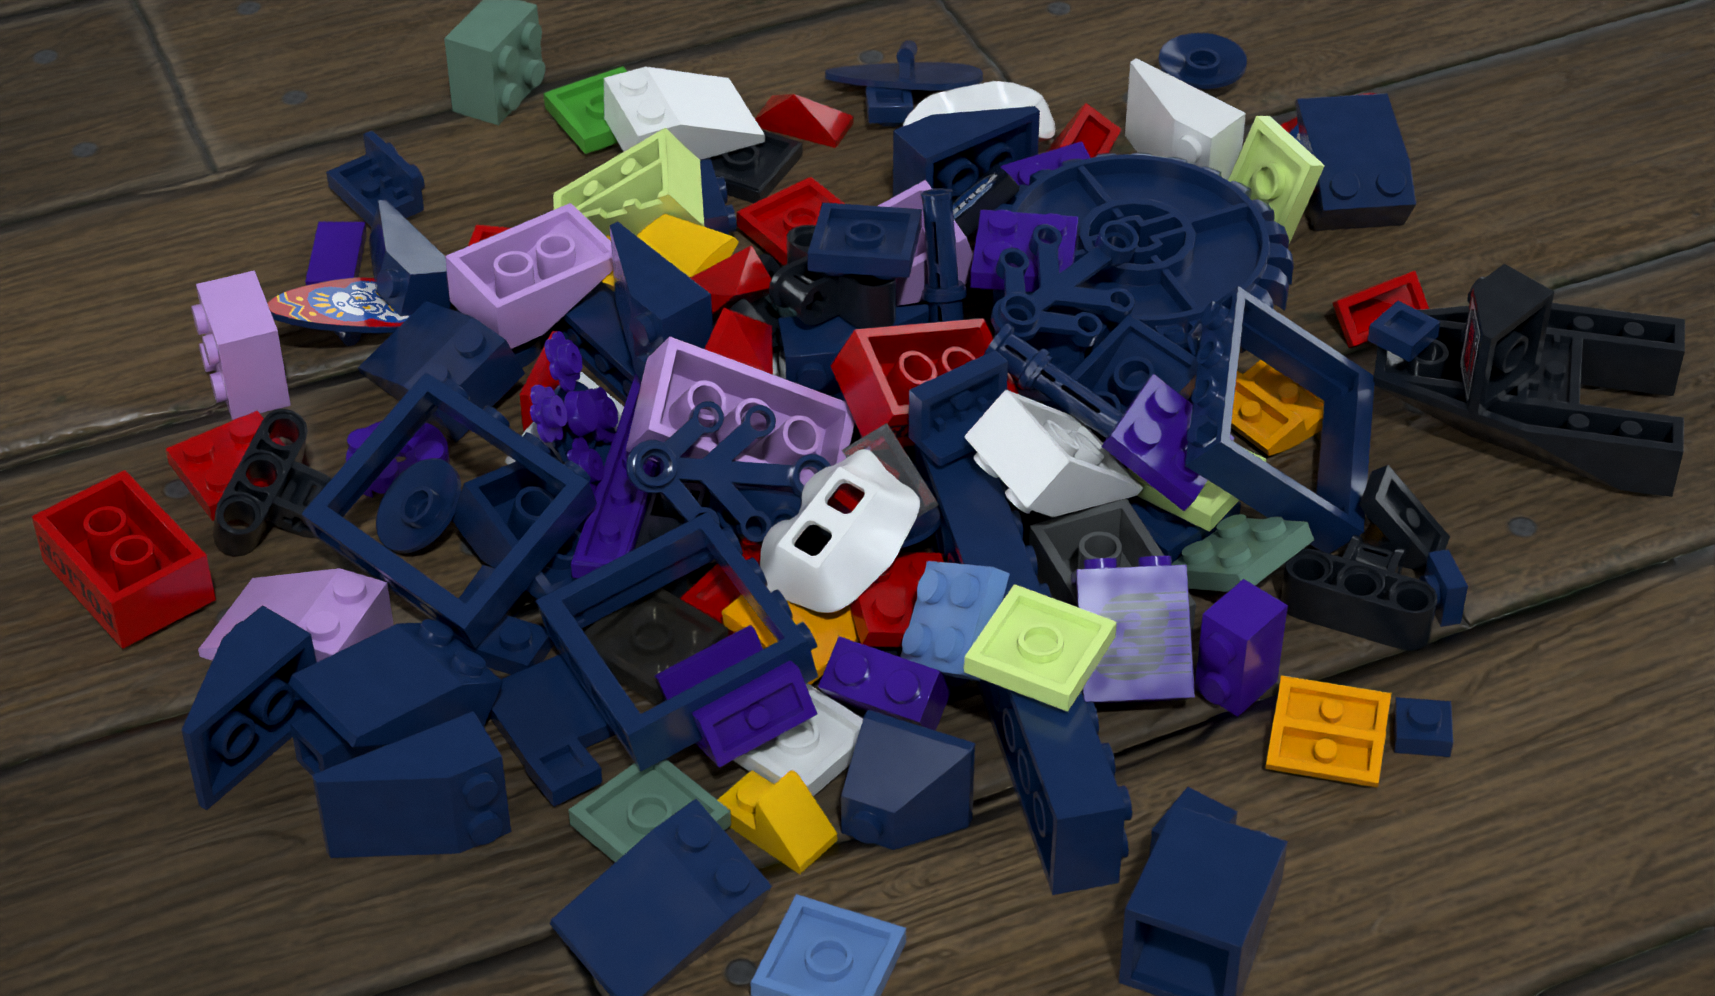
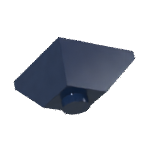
(906, 783)

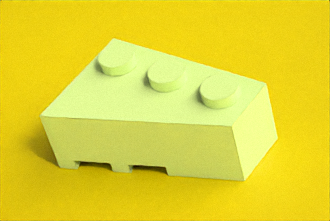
(639, 186)

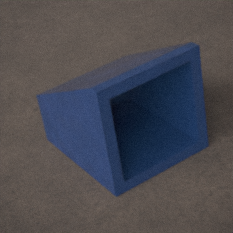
(1200, 907)

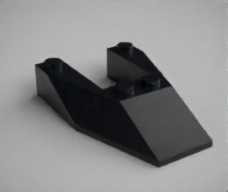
(1545, 413)

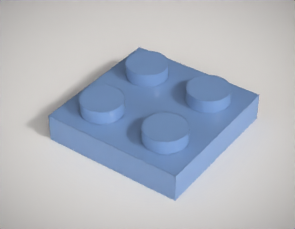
(951, 613)
(828, 953)

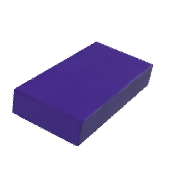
(336, 251)

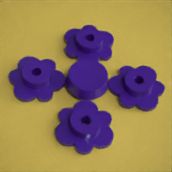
(581, 410)

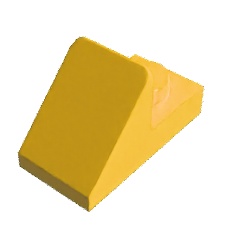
(780, 818)

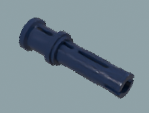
(944, 289)
(1036, 371)

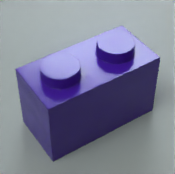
(1240, 647)
(885, 684)

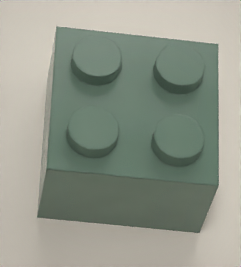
(494, 59)

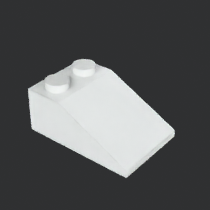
(694, 107)
(1181, 121)
(1047, 458)

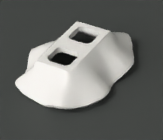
(986, 97)
(861, 541)

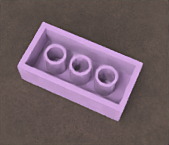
(685, 375)

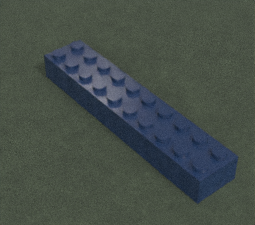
(1050, 753)

